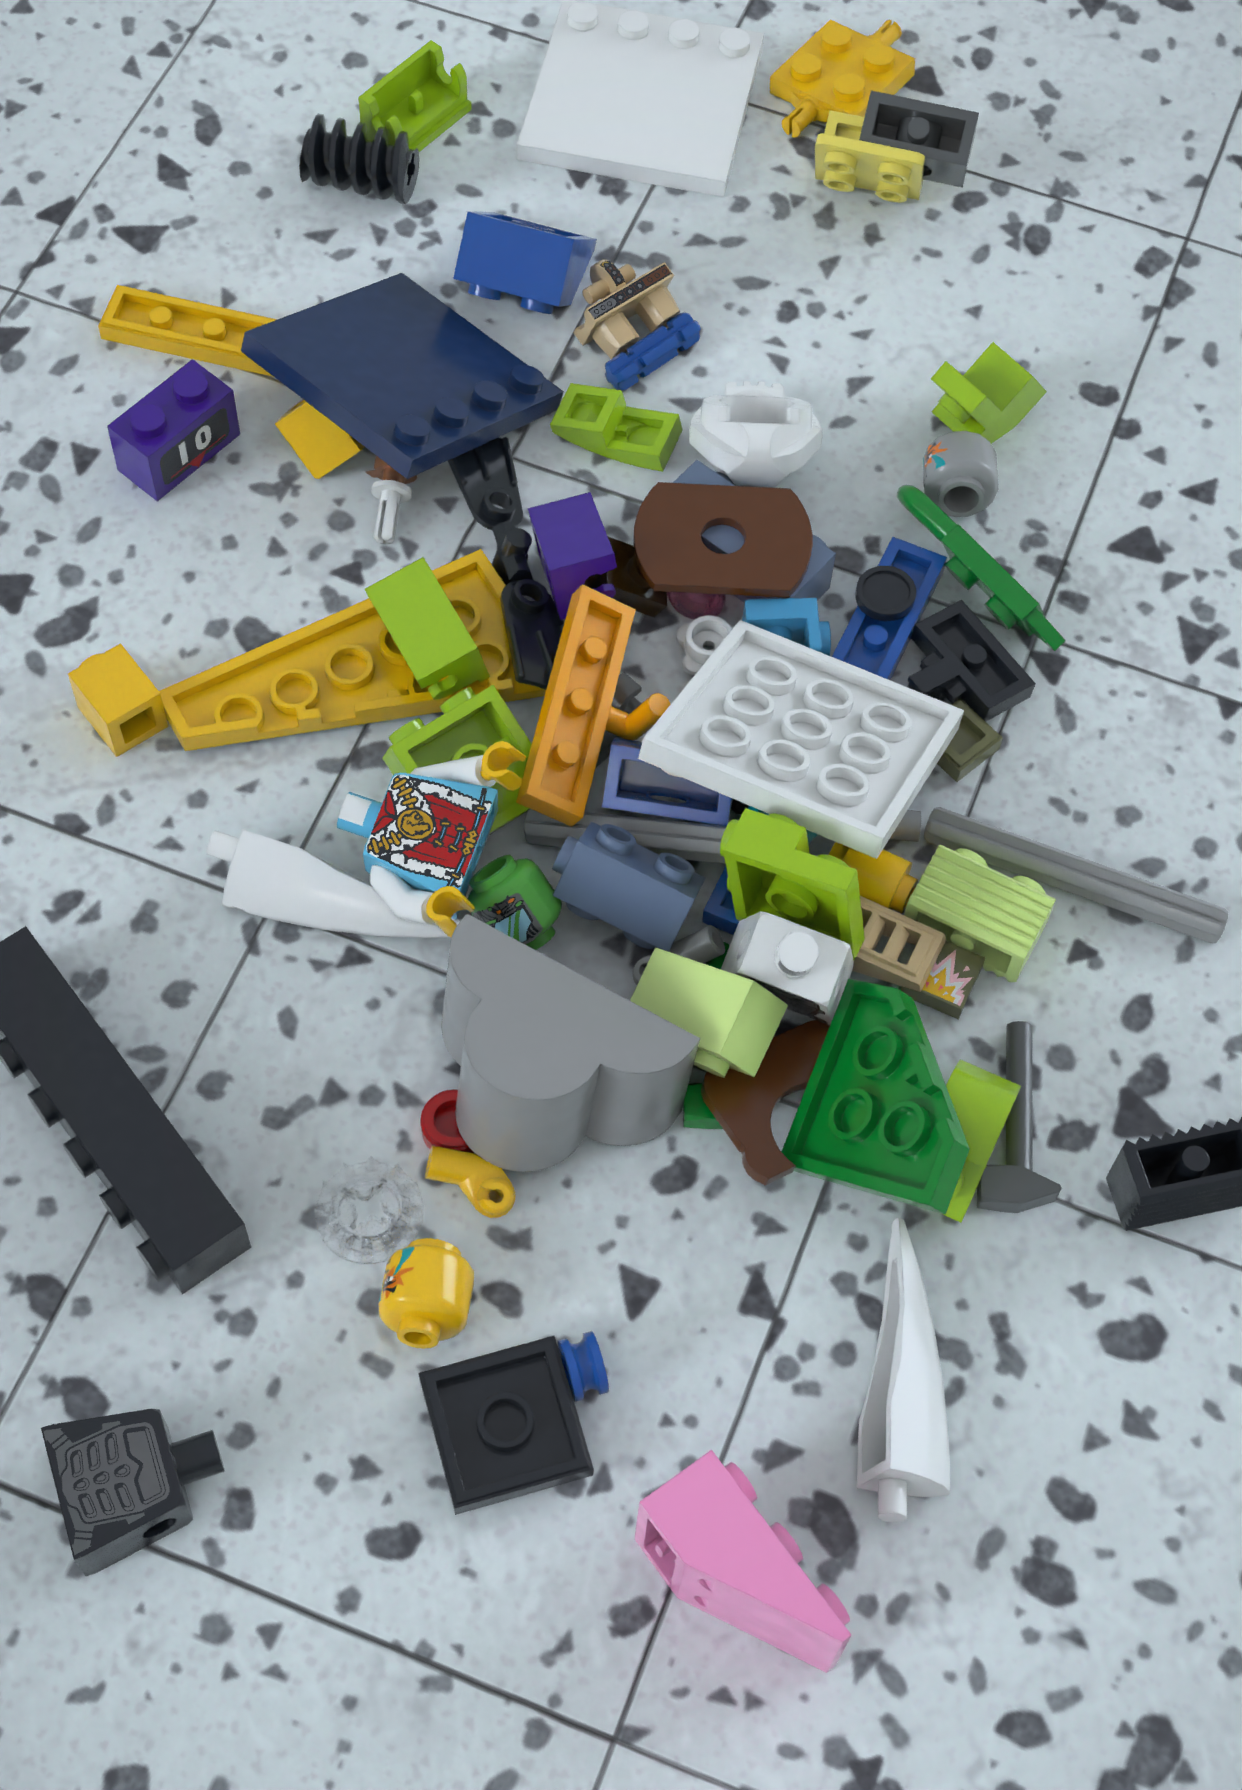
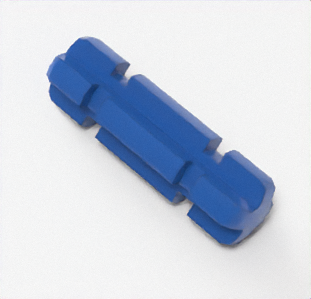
(652, 351)

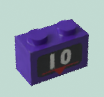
(174, 429)

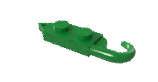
(973, 566)

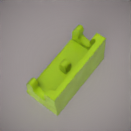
(416, 99)
(427, 630)

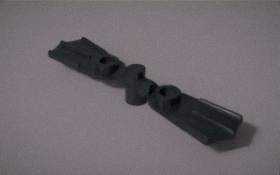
(532, 627)

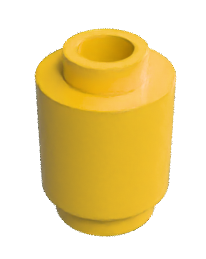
(880, 879)

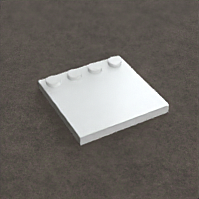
(641, 97)
(803, 737)

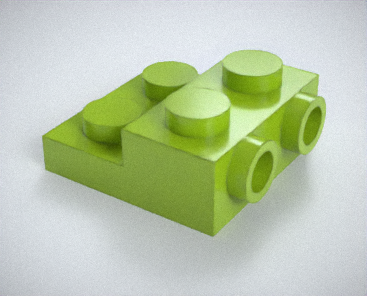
(463, 731)
(777, 875)

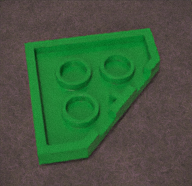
(879, 1105)

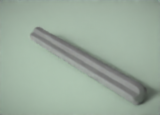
(1078, 875)

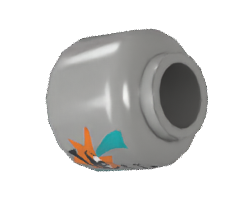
(960, 473)

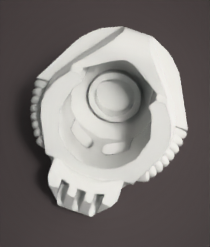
(755, 433)

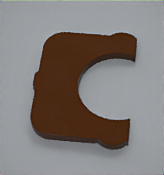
(746, 1102)

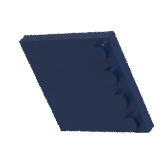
(402, 373)

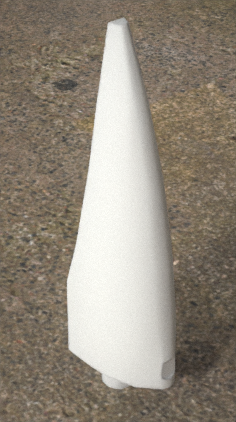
(303, 890)
(904, 1411)

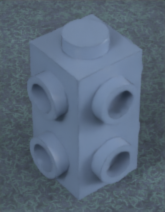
(626, 885)

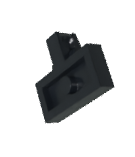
(967, 663)

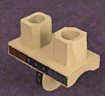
(607, 318)

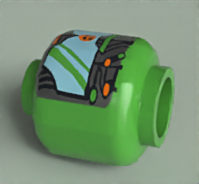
(515, 900)

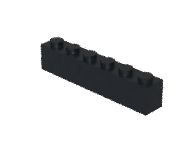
(111, 1122)

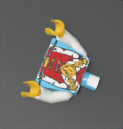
(431, 833)

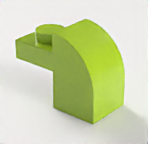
(988, 396)
(982, 1108)

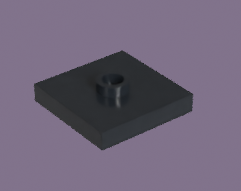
(505, 1424)

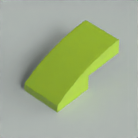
(605, 425)

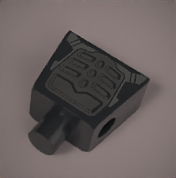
(124, 1482)

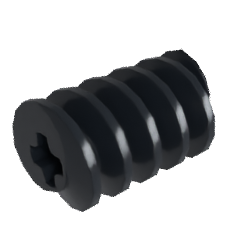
(359, 160)

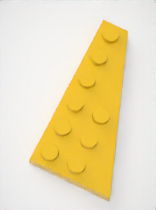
(339, 671)

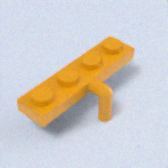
(580, 708)

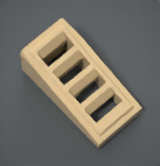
(901, 929)

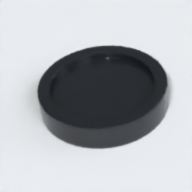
(885, 593)

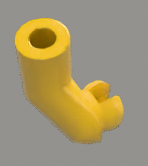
(480, 1181)

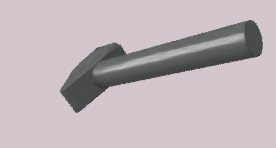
(1015, 1185)

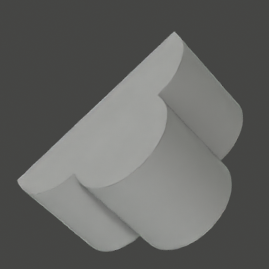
(552, 1055)

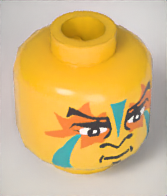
(426, 1293)

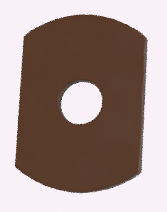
(676, 560)

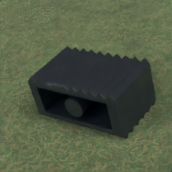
(1178, 1175)

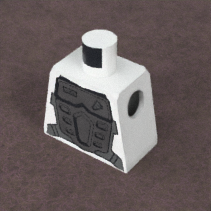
(791, 963)

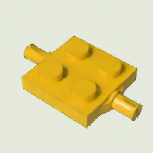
(839, 72)

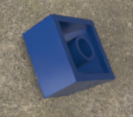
(522, 260)

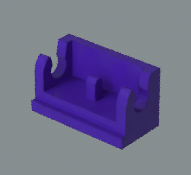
(571, 546)

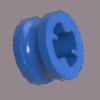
(583, 1366)

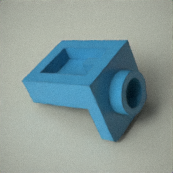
(792, 619)

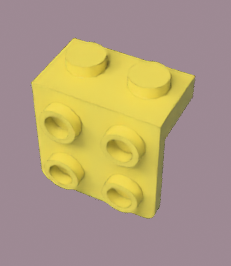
(851, 163)

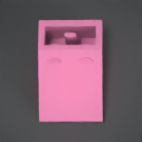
(735, 1565)

